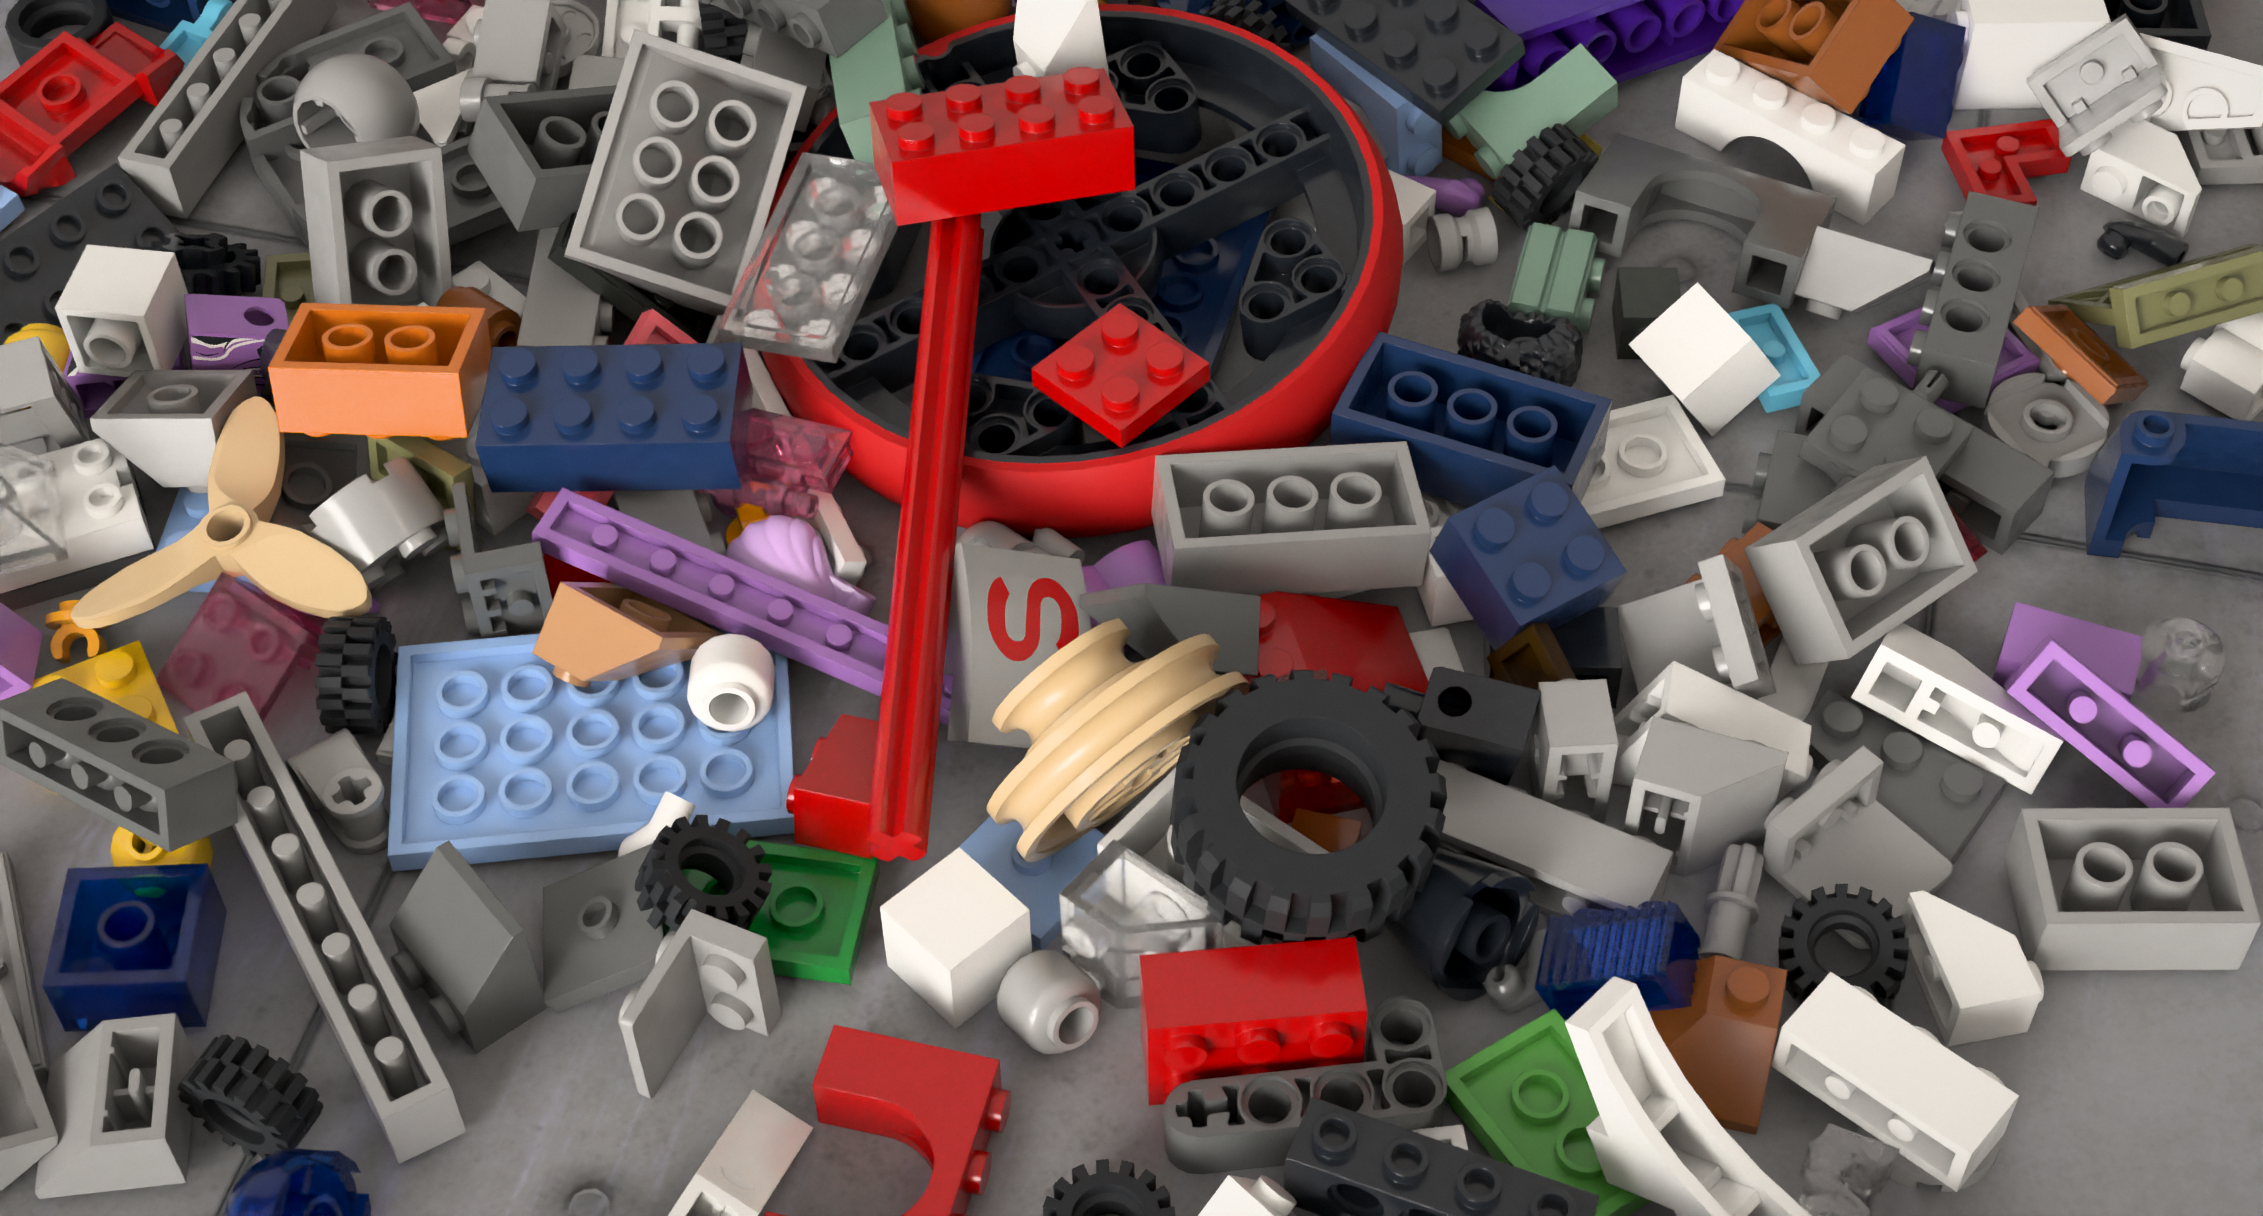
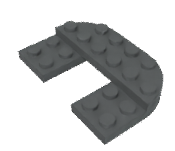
(417, 54)

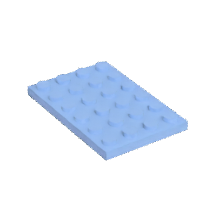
(548, 768)

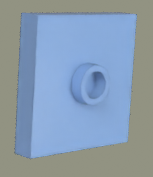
(1032, 883)

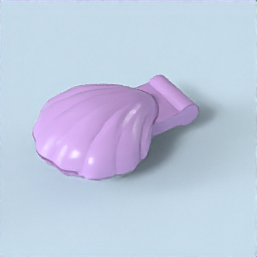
(798, 556)

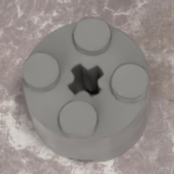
(381, 523)

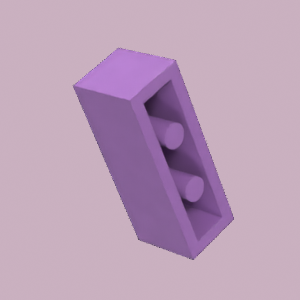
(2108, 727)

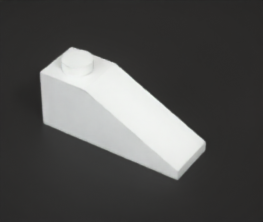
(1956, 707)

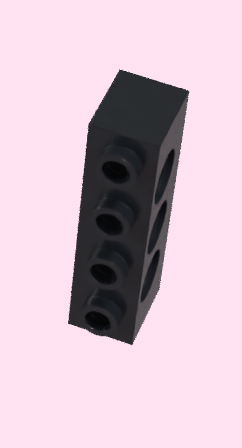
(1372, 1168)

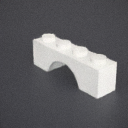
(1839, 154)

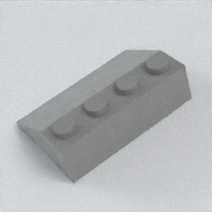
(684, 172)

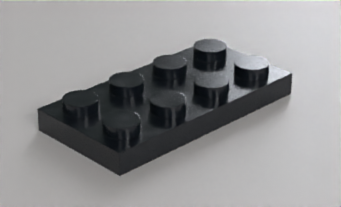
(1422, 49)

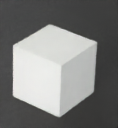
(124, 311)
(1705, 359)
(955, 936)

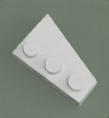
(2206, 89)

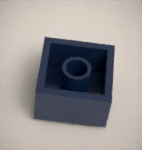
(1527, 558)

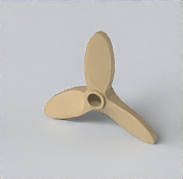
(237, 539)

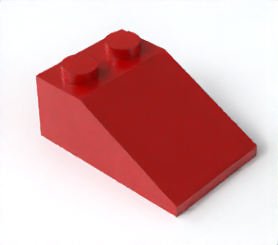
(1337, 636)

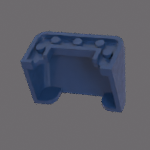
(2173, 470)

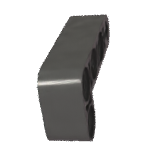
(1369, 1087)

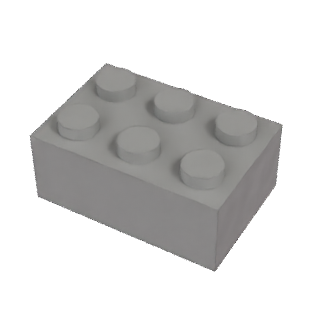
(377, 222)
(1861, 561)
(2131, 889)

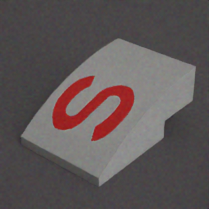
(1003, 623)

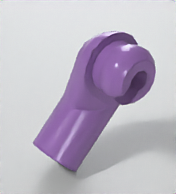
(1454, 195)

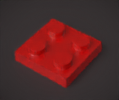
(1120, 375)

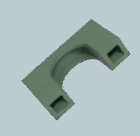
(1569, 93)

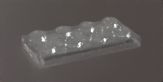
(813, 261)

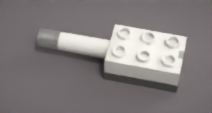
(101, 523)

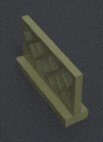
(2175, 297)

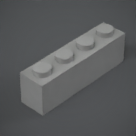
(1560, 850)

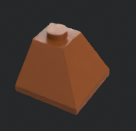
(1727, 1036)

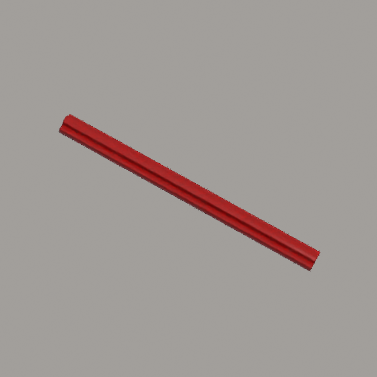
(926, 545)

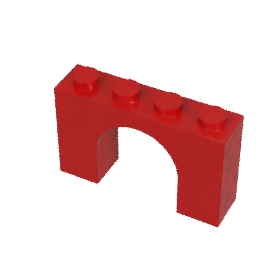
(922, 1096)

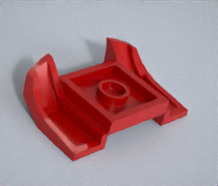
(69, 96)

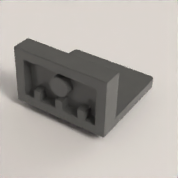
(505, 584)

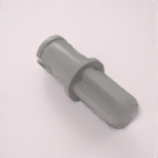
(1733, 902)

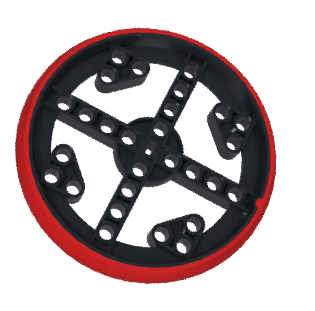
(1063, 264)

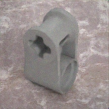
(344, 791)

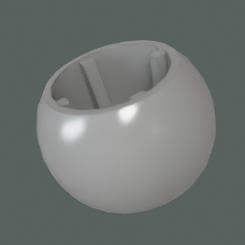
(353, 102)

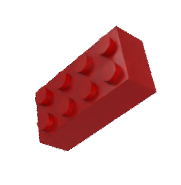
(1002, 145)

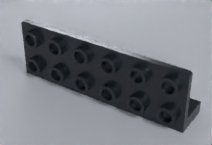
(45, 250)

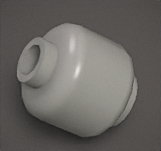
(1049, 1002)

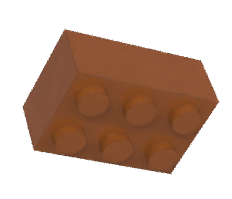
(1818, 45)

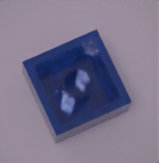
(135, 944)

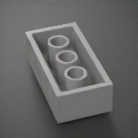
(1291, 519)

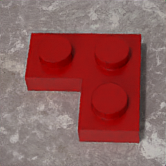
(2003, 156)

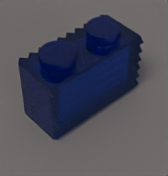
(1638, 944)

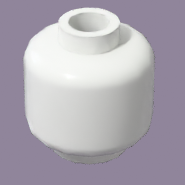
(731, 682)

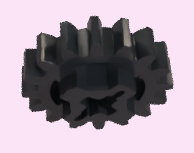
(212, 264)

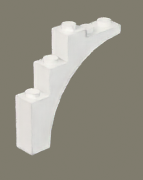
(1653, 1124)

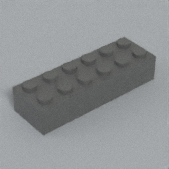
(542, 149)

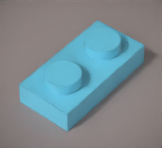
(1784, 350)

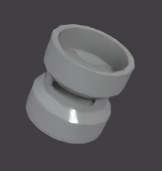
(1462, 239)

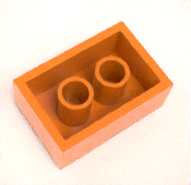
(381, 370)

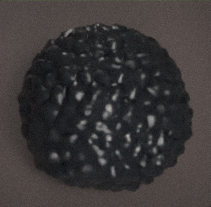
(1521, 342)

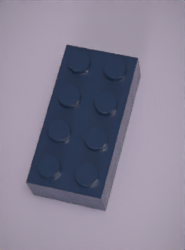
(615, 417)
(1469, 421)

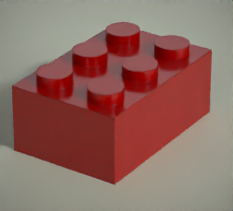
(1249, 1011)

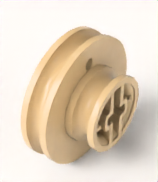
(1100, 732)

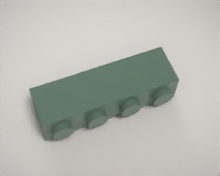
(873, 71)

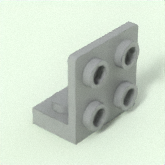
(1701, 627)
(695, 973)

